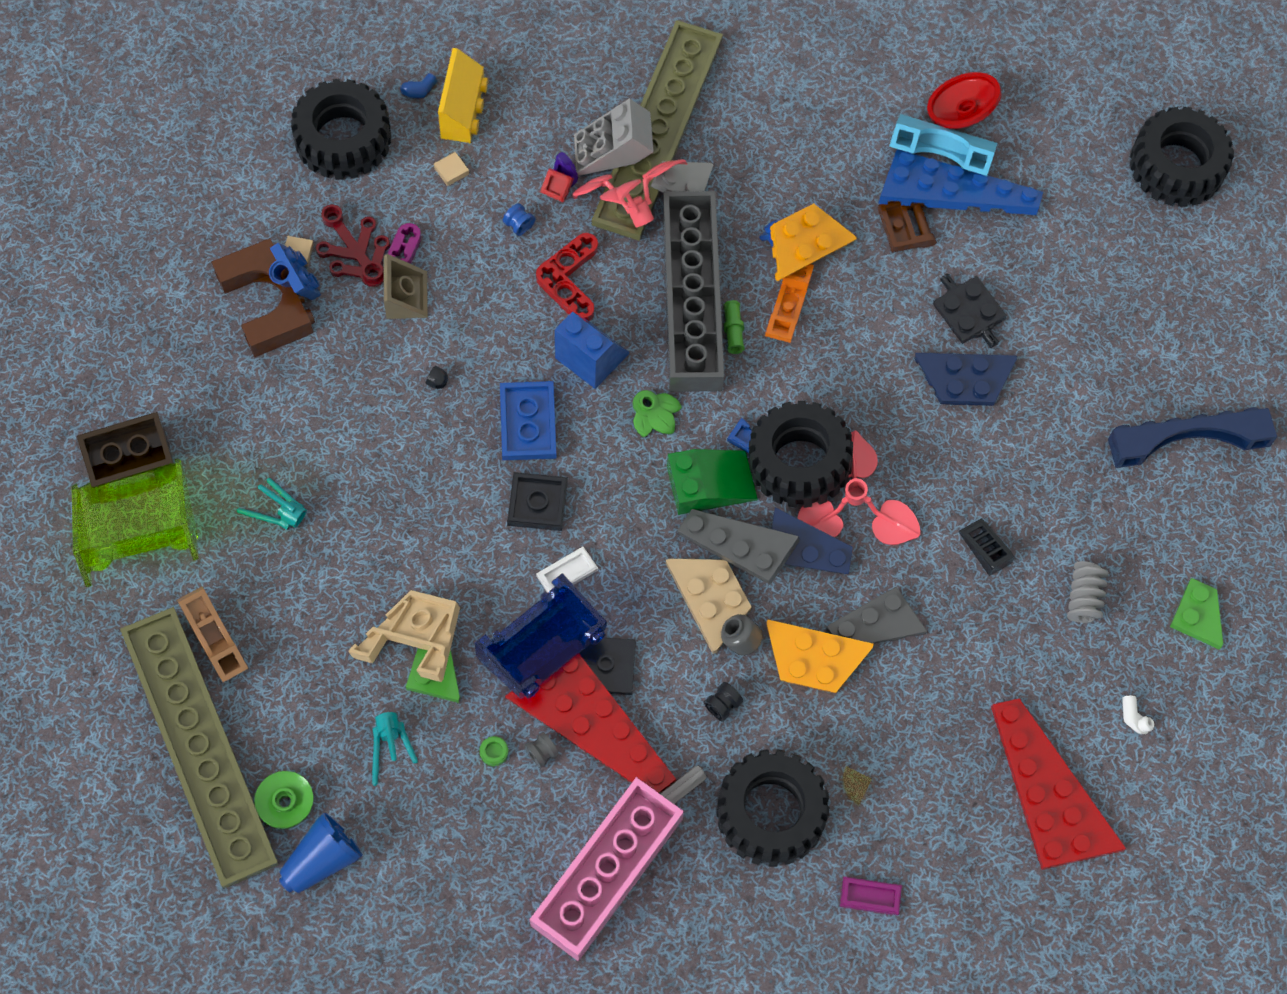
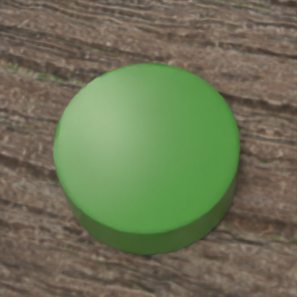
(494, 751)

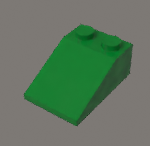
(710, 479)

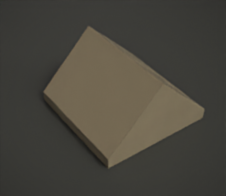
(404, 289)

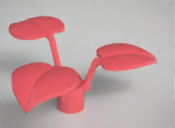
(636, 207)
(894, 522)

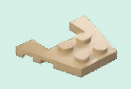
(417, 622)

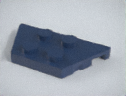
(966, 377)

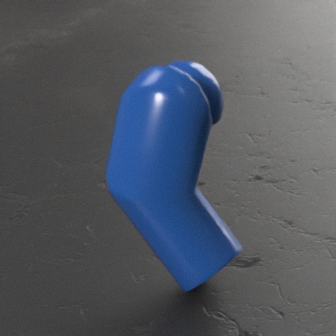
(418, 89)

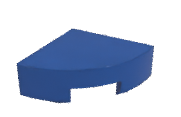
(741, 435)

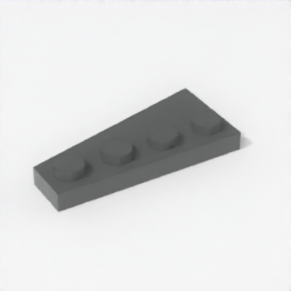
(744, 545)

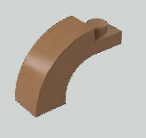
(212, 634)

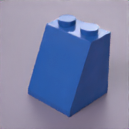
(587, 349)

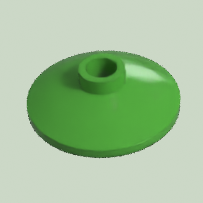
(279, 786)

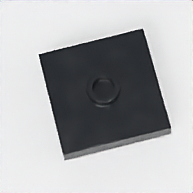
(537, 501)
(612, 663)

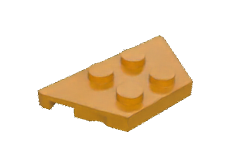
(806, 239)
(814, 656)

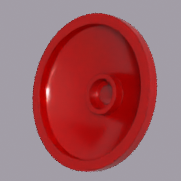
(964, 100)

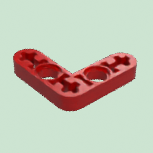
(561, 272)

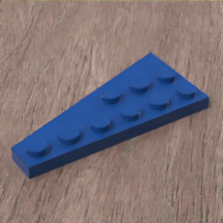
(951, 187)

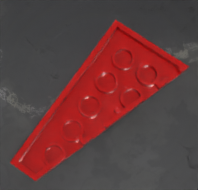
(588, 716)
(1056, 807)

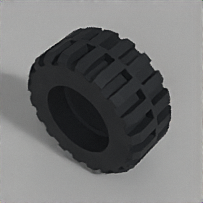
(1189, 130)
(348, 155)
(794, 424)
(764, 844)

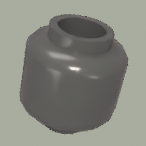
(741, 634)

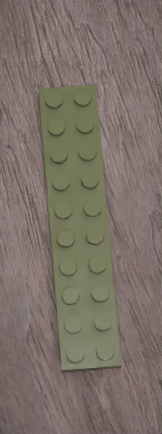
(671, 102)
(199, 748)

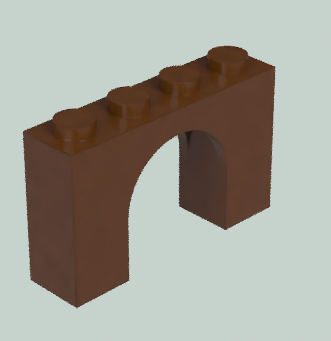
(282, 325)

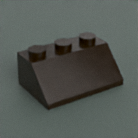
(125, 449)

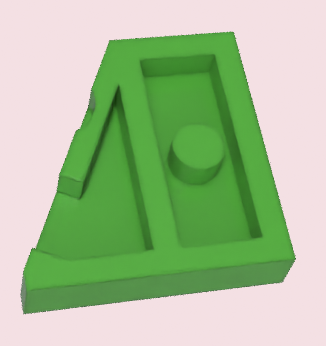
(1199, 614)
(445, 690)

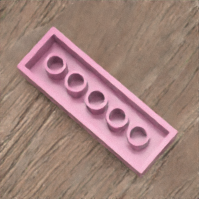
(606, 869)

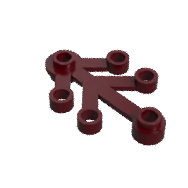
(353, 249)

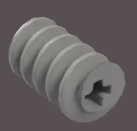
(1086, 593)

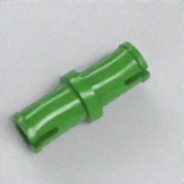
(733, 327)

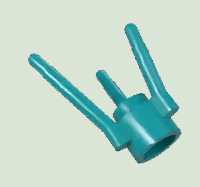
(290, 510)
(388, 729)

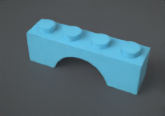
(921, 136)

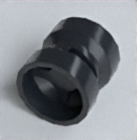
(723, 701)

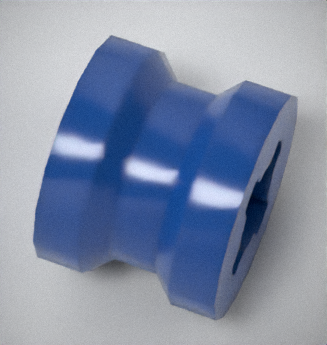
(519, 219)

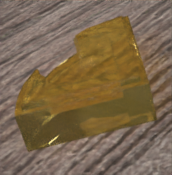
(855, 784)

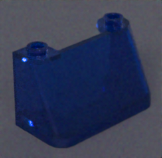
(542, 639)

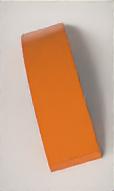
(789, 305)

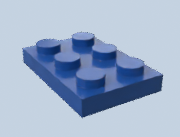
(528, 420)

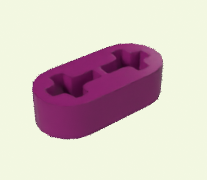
(399, 242)

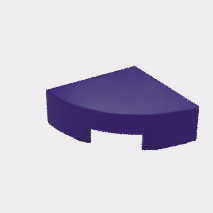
(565, 165)

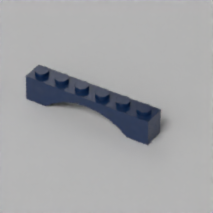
(1243, 429)

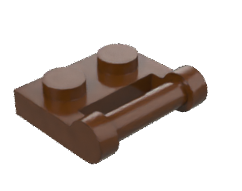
(900, 229)

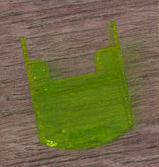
(132, 518)

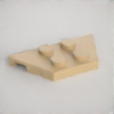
(710, 594)

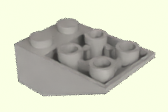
(614, 139)

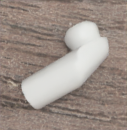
(1133, 719)

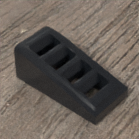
(990, 566)

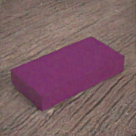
(870, 896)

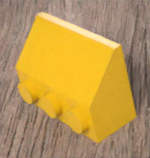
(461, 98)

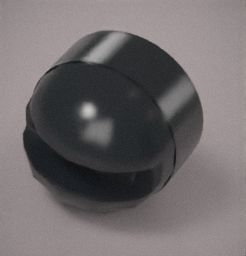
(437, 378)

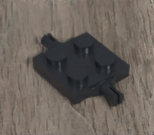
(969, 310)

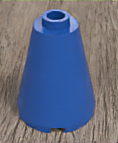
(319, 855)

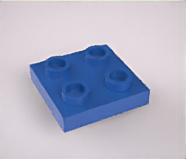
(298, 277)

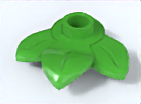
(658, 415)

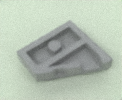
(683, 177)

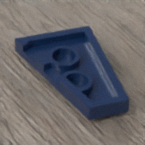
(816, 548)

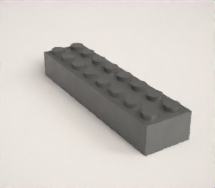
(692, 291)

